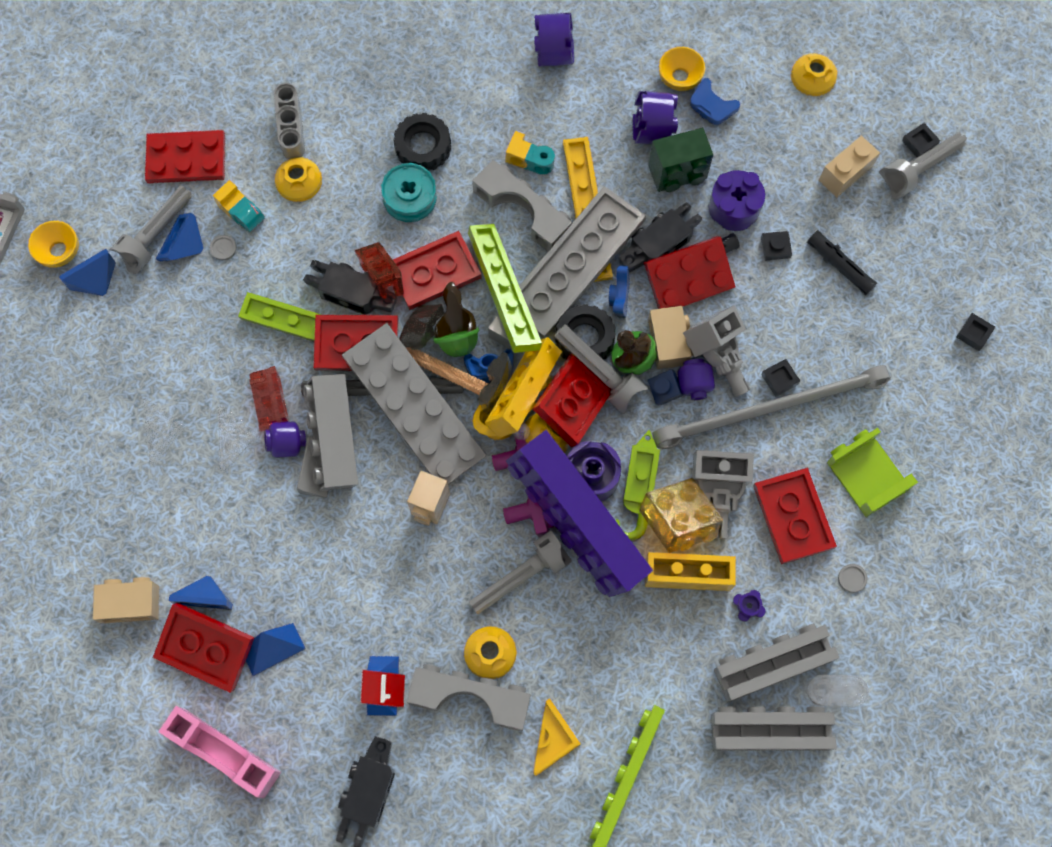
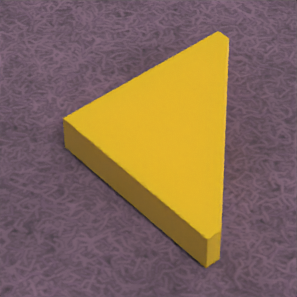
(555, 739)

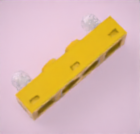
(522, 390)

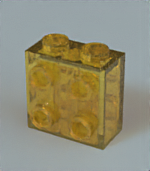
(681, 515)

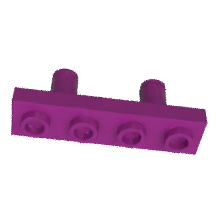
(525, 510)

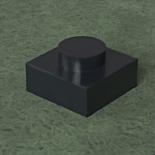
(920, 140)
(776, 245)
(975, 332)
(780, 377)

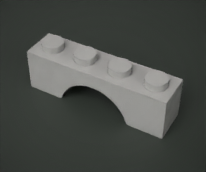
(498, 186)
(432, 689)

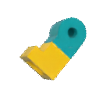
(529, 156)
(238, 207)

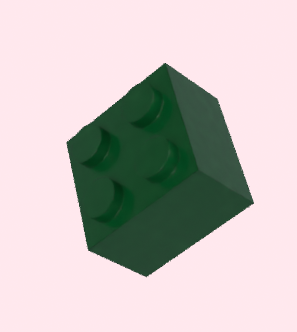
(680, 160)

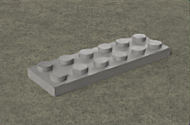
(579, 258)
(413, 405)

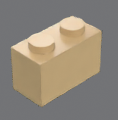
(849, 166)
(667, 329)
(428, 498)
(126, 601)

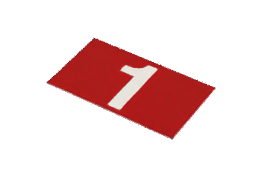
(382, 688)

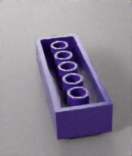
(578, 516)

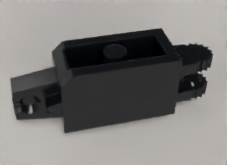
(660, 238)
(349, 288)
(368, 790)

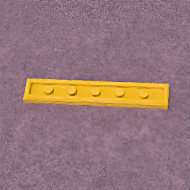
(582, 181)

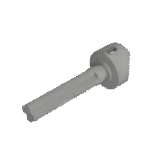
(903, 176)
(134, 250)
(621, 388)
(548, 554)

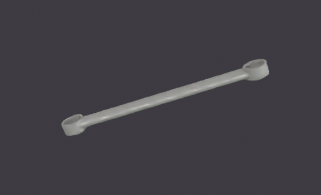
(674, 434)

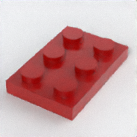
(185, 156)
(433, 266)
(690, 274)
(340, 333)
(572, 400)
(794, 516)
(203, 647)

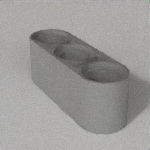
(285, 112)

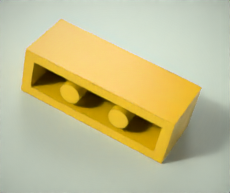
(691, 571)

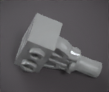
(717, 342)
(723, 479)

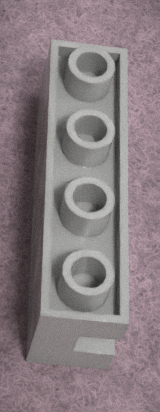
(331, 432)
(775, 663)
(772, 730)

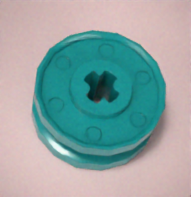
(397, 191)

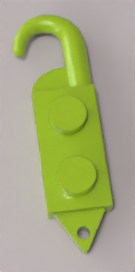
(640, 480)

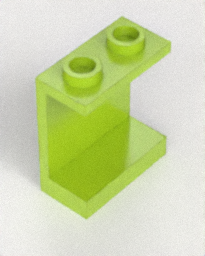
(868, 472)

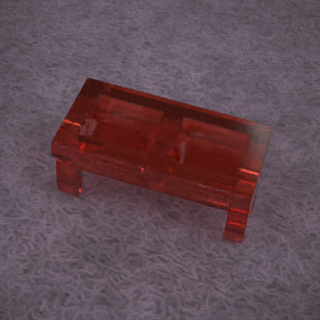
(381, 268)
(268, 397)

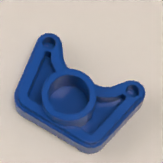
(712, 106)
(619, 293)
(479, 367)

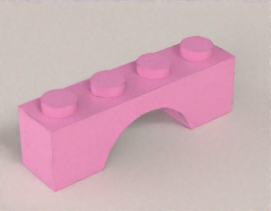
(220, 751)

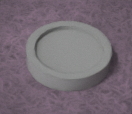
(223, 247)
(852, 578)

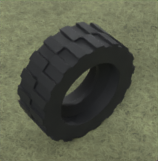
(417, 124)
(590, 316)

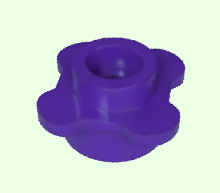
(754, 599)

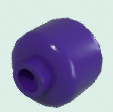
(696, 379)
(284, 439)

